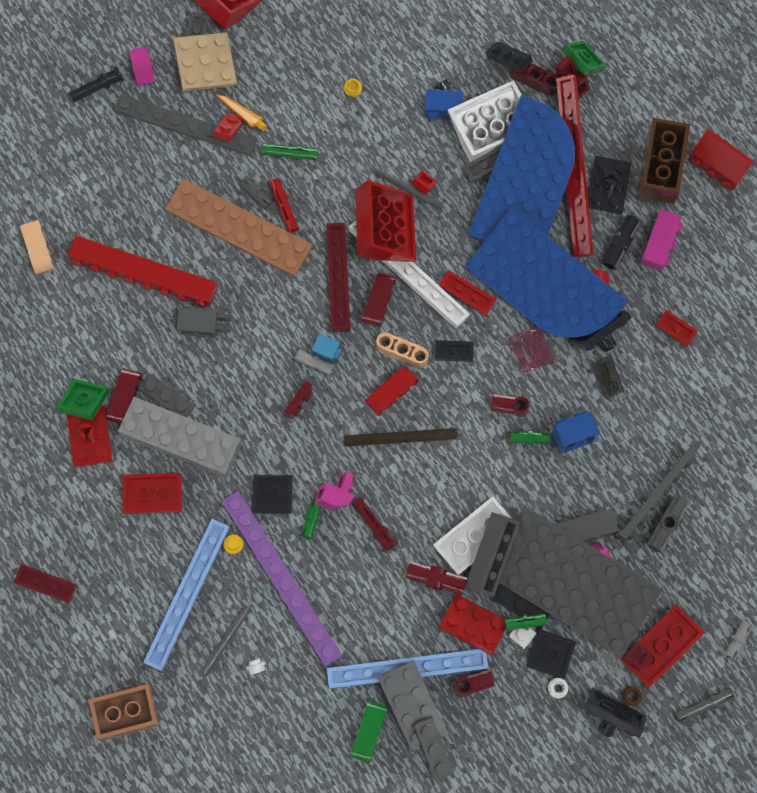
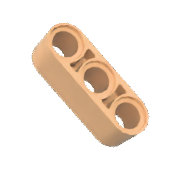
(37, 247)
(396, 343)

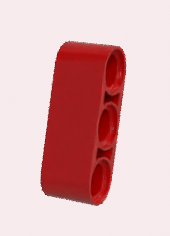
(393, 388)

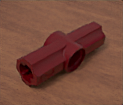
(436, 578)

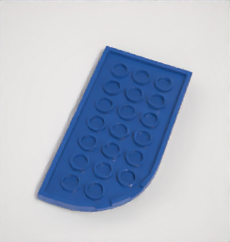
(528, 170)
(544, 280)

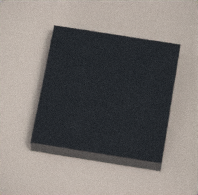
(272, 494)
(551, 654)

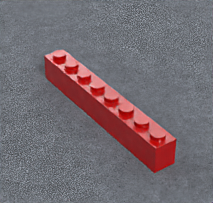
(142, 271)

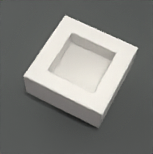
(522, 637)

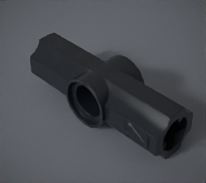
(621, 241)

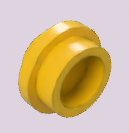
(352, 87)
(233, 544)

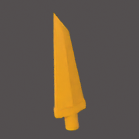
(248, 116)

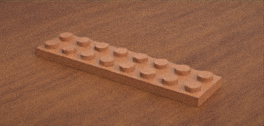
(239, 227)

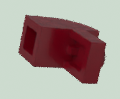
(567, 67)

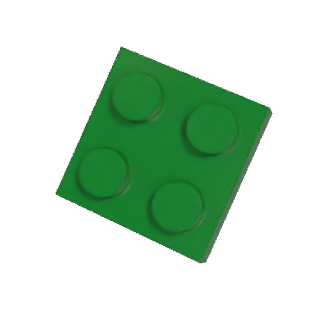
(584, 57)
(83, 399)

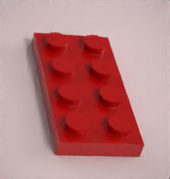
(667, 643)

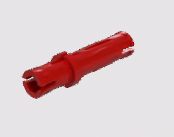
(281, 199)

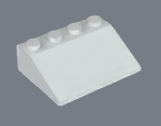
(485, 119)

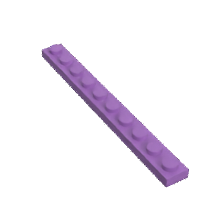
(281, 579)

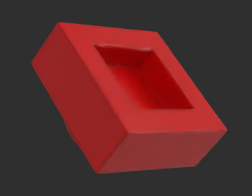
(424, 182)

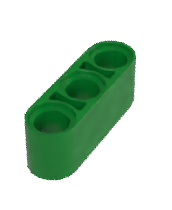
(369, 731)

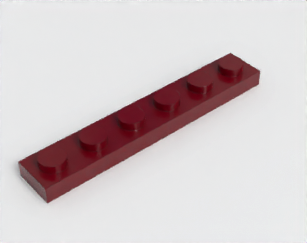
(338, 277)

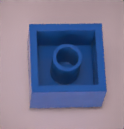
(575, 432)

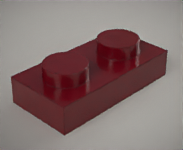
(304, 394)

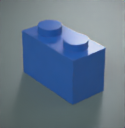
(440, 101)

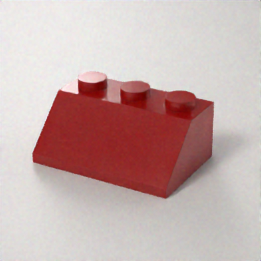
(720, 160)

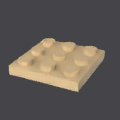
(204, 61)

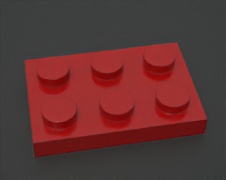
(152, 493)
(473, 624)

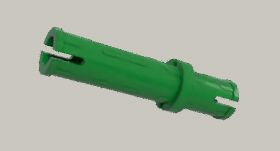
(290, 151)

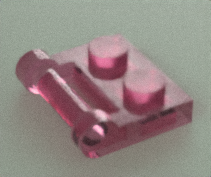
(537, 349)

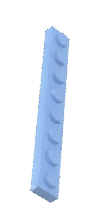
(186, 595)
(427, 665)

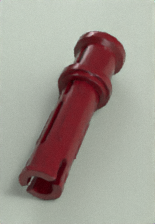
(379, 532)

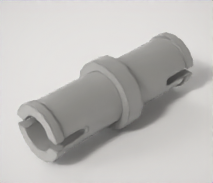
(314, 362)
(738, 641)

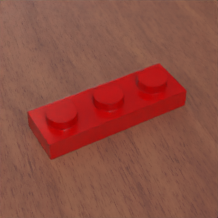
(467, 293)

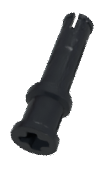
(103, 81)

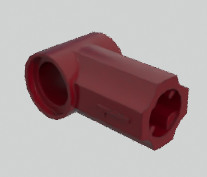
(507, 405)
(476, 683)

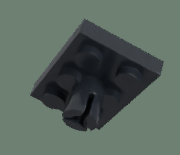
(608, 184)
(603, 336)
(614, 714)

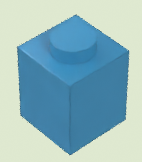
(326, 348)

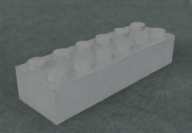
(180, 437)

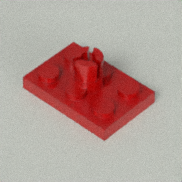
(90, 439)

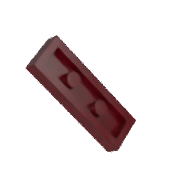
(45, 583)

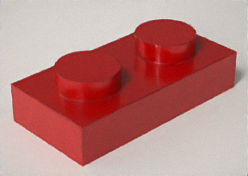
(228, 127)
(676, 328)

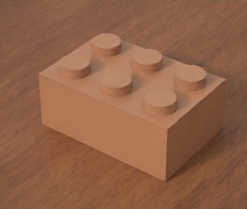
(124, 712)

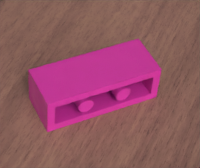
(661, 240)

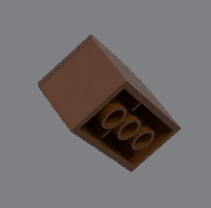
(663, 161)

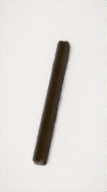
(401, 437)

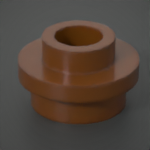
(638, 696)

